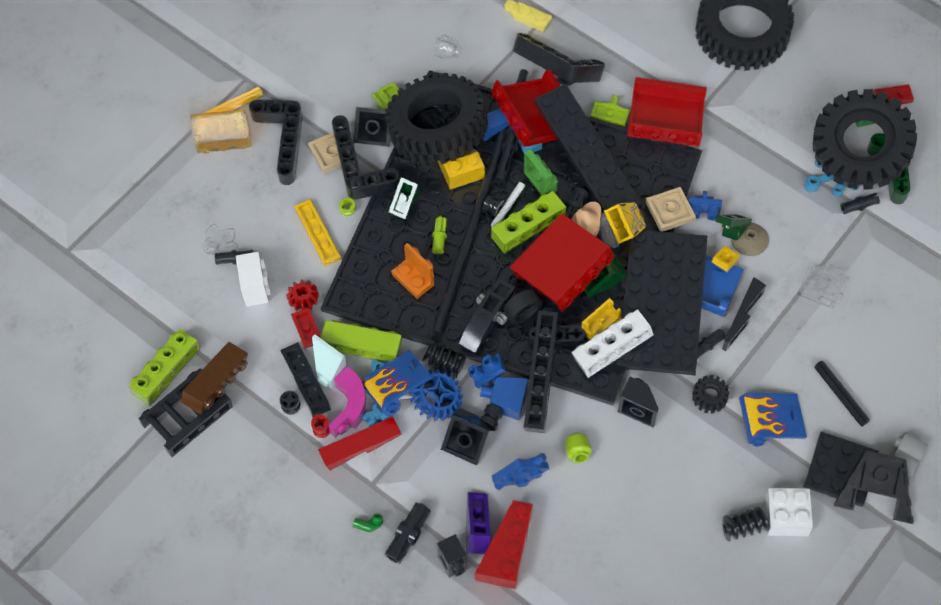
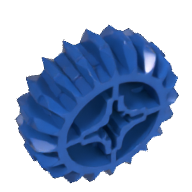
(445, 389)

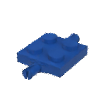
(521, 472)

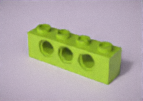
(524, 230)

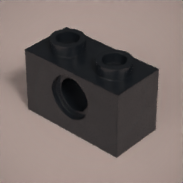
(452, 556)

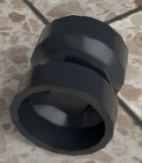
(492, 416)

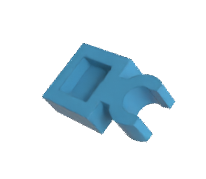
(372, 417)

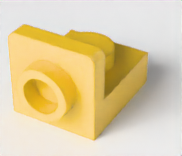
(726, 258)

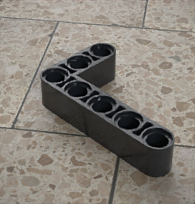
(561, 65)
(268, 113)
(350, 164)

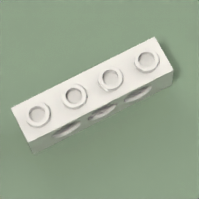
(610, 352)

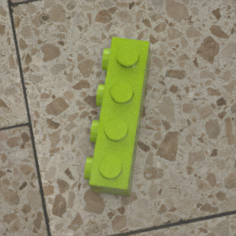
(362, 341)
(164, 367)

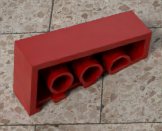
(505, 553)

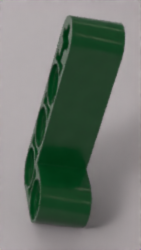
(903, 182)

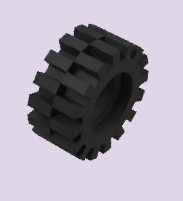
(704, 403)

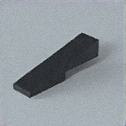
(742, 319)
(305, 380)

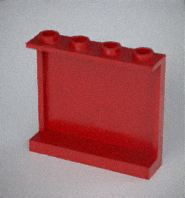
(519, 108)
(667, 111)
(562, 261)

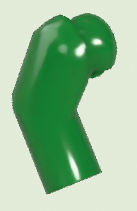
(370, 525)

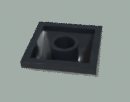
(371, 127)

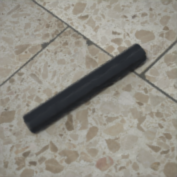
(842, 394)

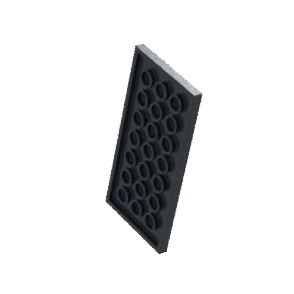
(667, 290)

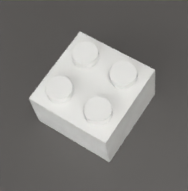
(253, 278)
(788, 512)

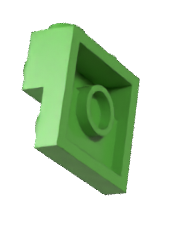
(539, 173)

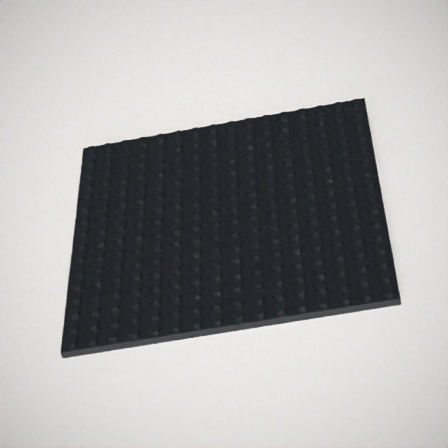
(373, 297)

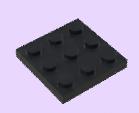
(833, 464)

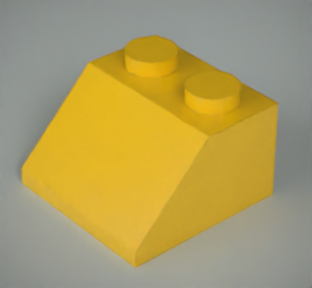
(463, 170)

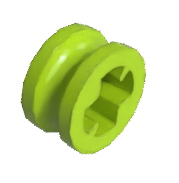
(347, 212)

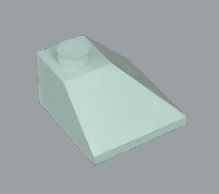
(327, 362)

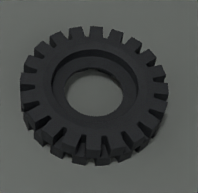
(859, 170)

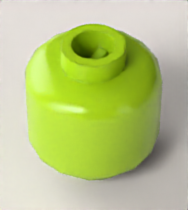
(577, 447)

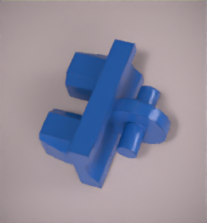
(705, 204)
(488, 371)

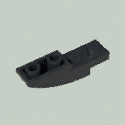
(486, 315)

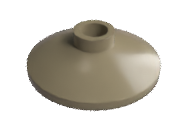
(752, 245)

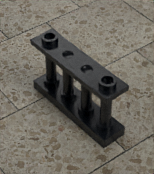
(189, 430)

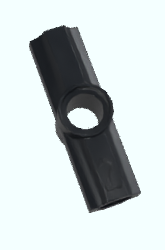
(407, 533)

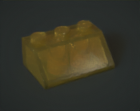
(221, 131)

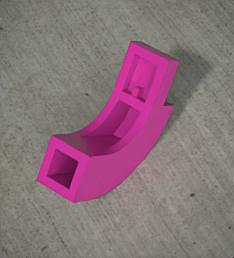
(351, 386)

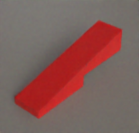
(358, 443)

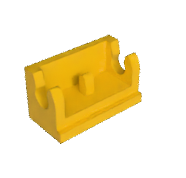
(601, 319)

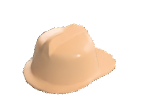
(589, 217)

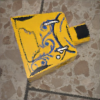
(625, 220)

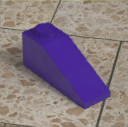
(477, 523)

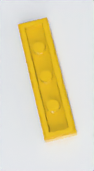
(317, 232)

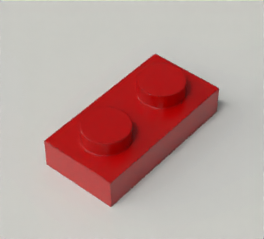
(902, 93)
(305, 327)

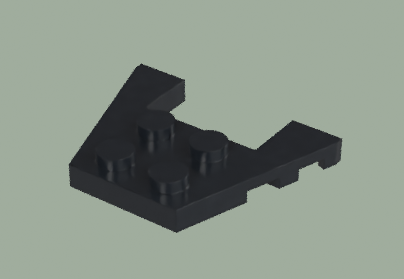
(881, 476)

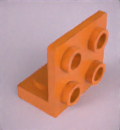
(414, 272)

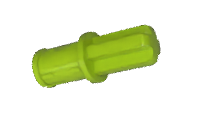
(439, 235)

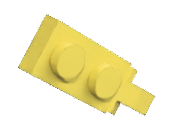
(528, 15)

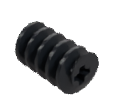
(444, 358)
(744, 522)

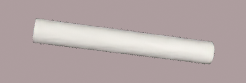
(508, 204)

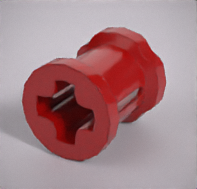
(317, 430)

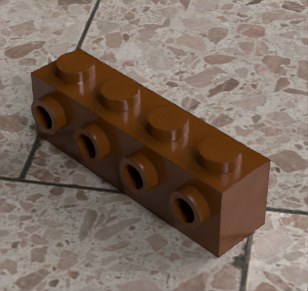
(214, 378)

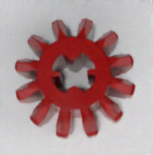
(302, 295)

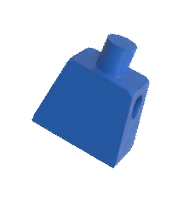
(507, 394)

